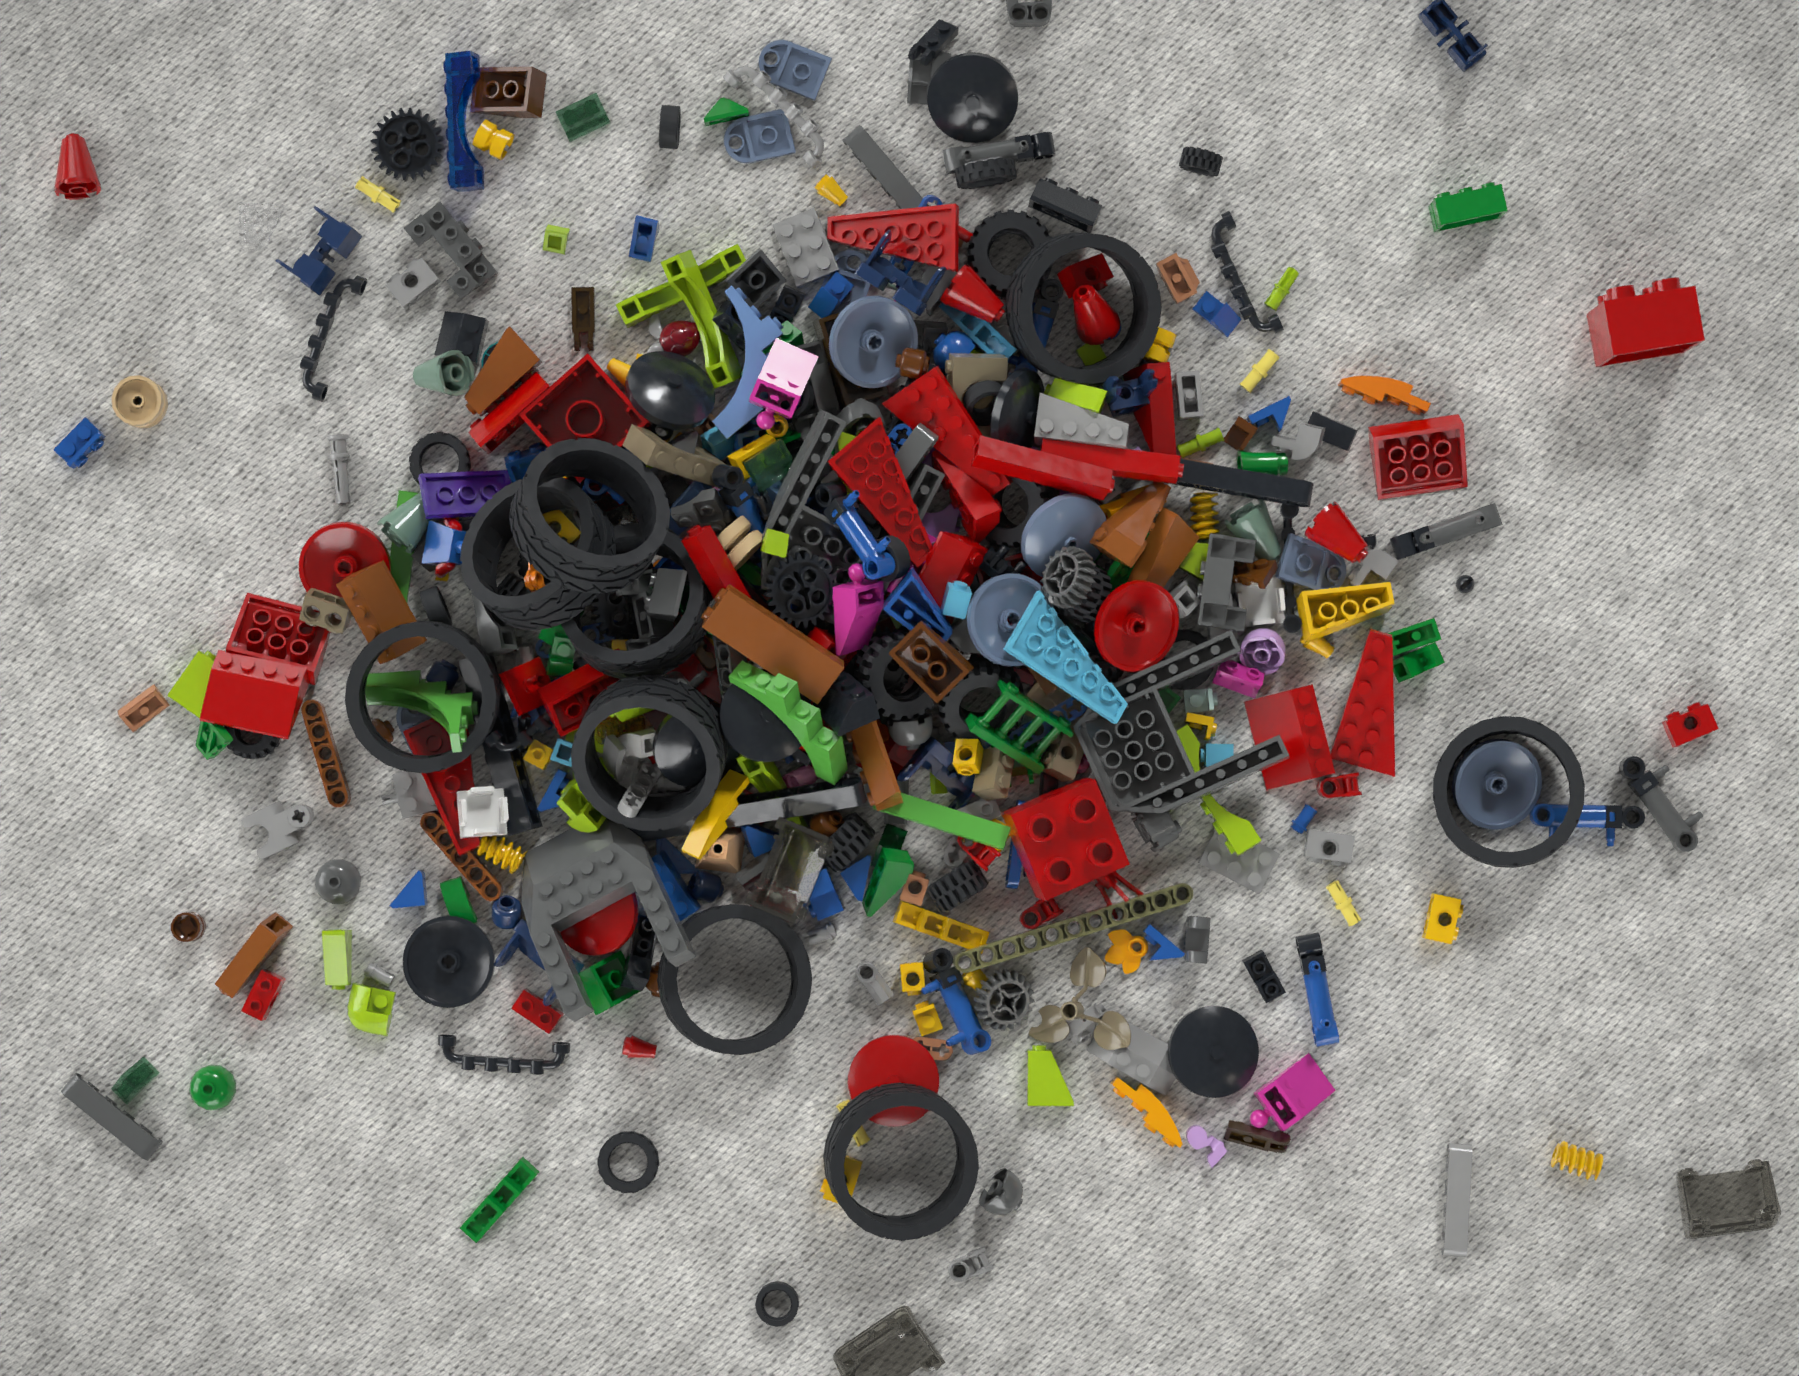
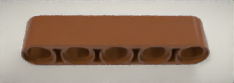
(318, 745)
(466, 867)

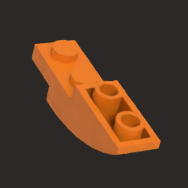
(1376, 387)

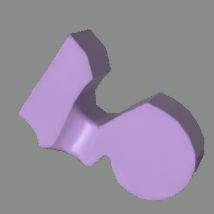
(1198, 1139)

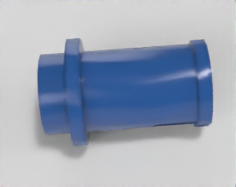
(1303, 819)

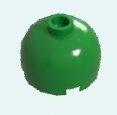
(212, 1087)

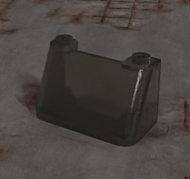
(791, 871)
(1728, 1201)
(889, 1348)

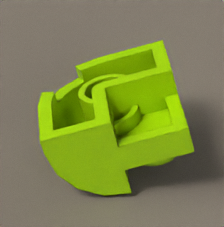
(581, 812)
(371, 1008)

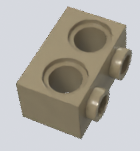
(327, 605)

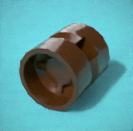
(188, 926)

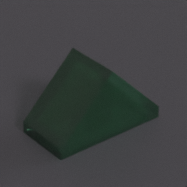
(134, 1080)

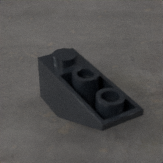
(639, 955)

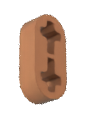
(933, 1042)

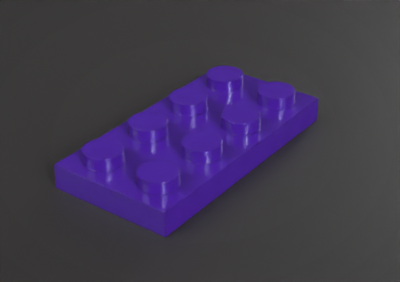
(459, 492)

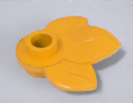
(1123, 952)

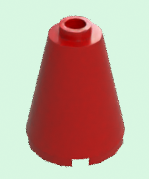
(75, 169)
(973, 296)
(1094, 316)
(1337, 534)

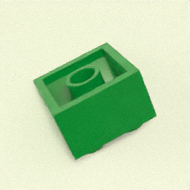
(603, 983)

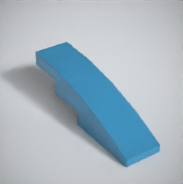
(980, 331)

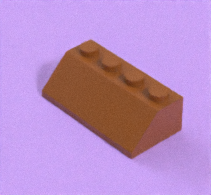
(378, 607)
(876, 766)

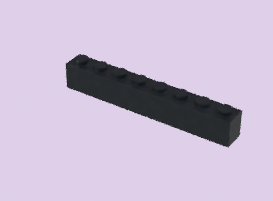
(506, 768)

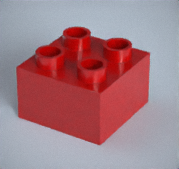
(1645, 325)
(583, 406)
(1065, 838)

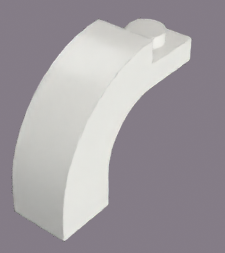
(638, 745)

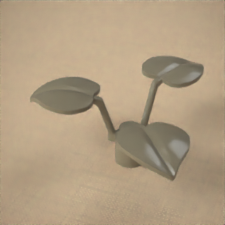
(1110, 1033)

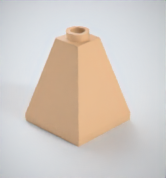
(731, 856)

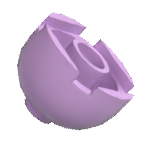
(1263, 650)

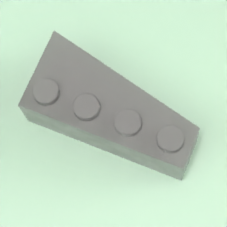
(1076, 424)

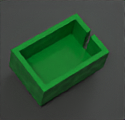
(1467, 207)

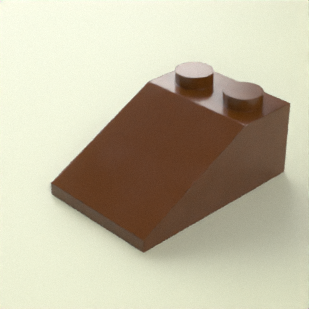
(509, 92)
(930, 661)

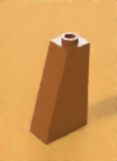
(501, 372)
(1165, 549)
(253, 954)

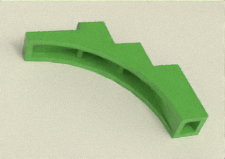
(430, 698)
(803, 719)

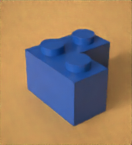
(824, 898)

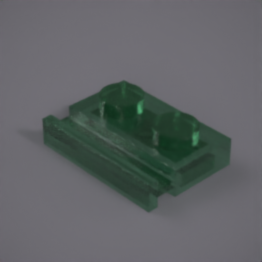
(583, 117)
(769, 465)

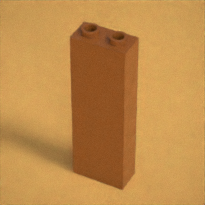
(771, 642)

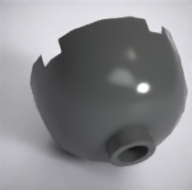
(911, 732)
(338, 881)
(1004, 1193)

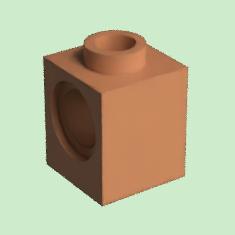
(907, 896)

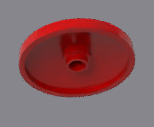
(338, 552)
(1136, 625)
(605, 929)
(893, 1061)

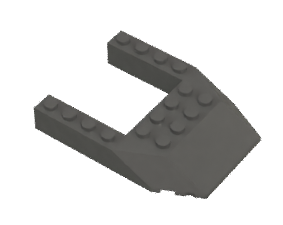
(813, 531)
(1142, 757)
(577, 878)

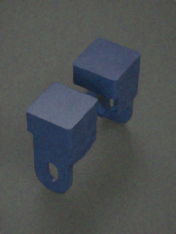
(1466, 49)
(334, 236)
(881, 271)
(938, 758)
(523, 941)

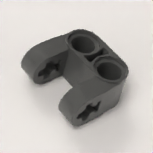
(1029, 10)
(1197, 939)

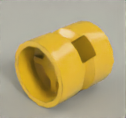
(492, 139)
(1159, 350)

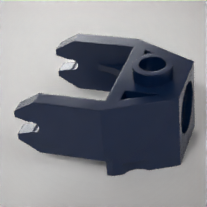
(1134, 391)

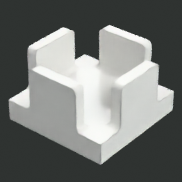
(1262, 605)
(482, 812)

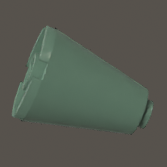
(445, 373)
(406, 523)
(1255, 523)

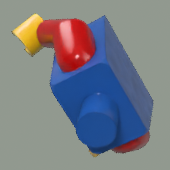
(443, 546)

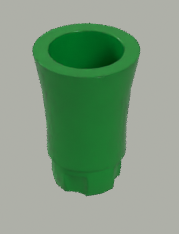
(1266, 463)

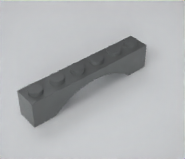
(494, 634)

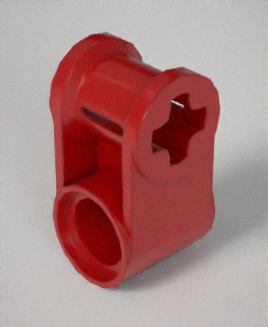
(1343, 786)
(980, 853)
(1042, 912)

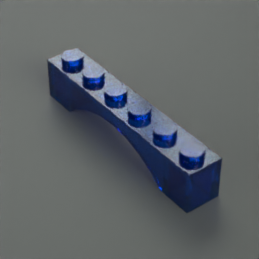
(462, 74)

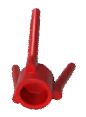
(1110, 881)

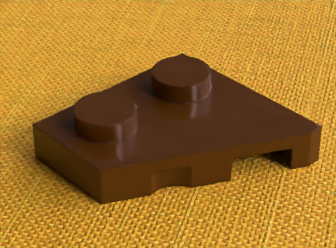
(1258, 572)

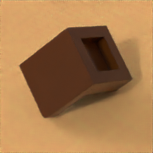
(1240, 434)

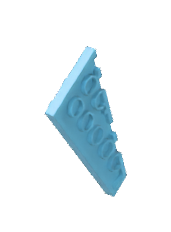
(1057, 655)

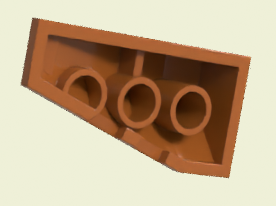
(1125, 531)

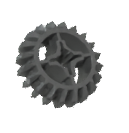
(1068, 577)
(1018, 992)

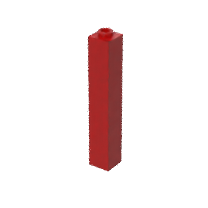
(1123, 462)
(1042, 468)
(711, 560)

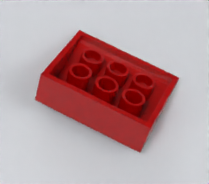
(504, 417)
(1418, 456)
(278, 635)
(254, 694)
(1299, 723)

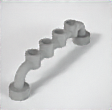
(791, 111)

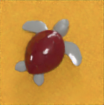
(676, 337)

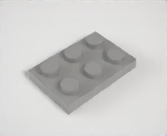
(806, 247)
(1248, 869)

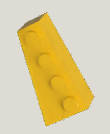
(1341, 607)

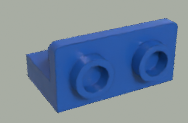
(80, 443)
(518, 461)

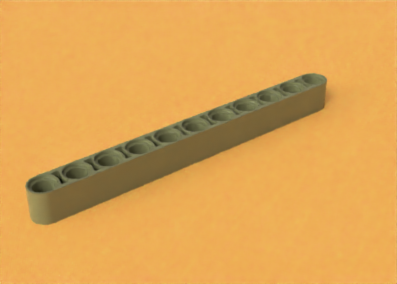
(1082, 920)

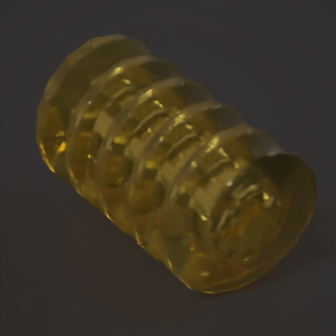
(614, 726)

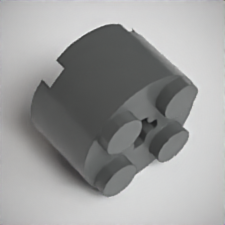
(859, 416)
(1157, 828)

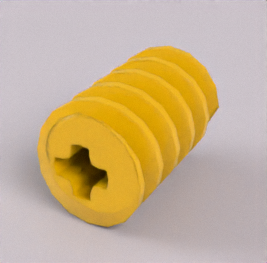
(1204, 514)
(501, 853)
(1577, 1160)

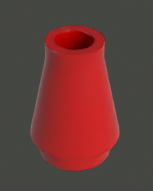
(638, 1048)

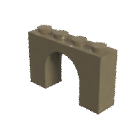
(969, 368)
(661, 455)

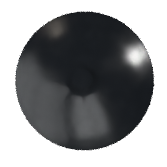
(972, 97)
(670, 390)
(1017, 408)
(754, 728)
(681, 754)
(448, 961)
(1213, 1051)

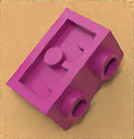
(1239, 678)

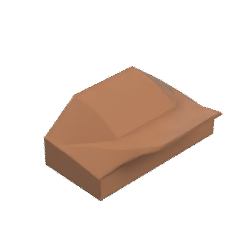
(1178, 277)

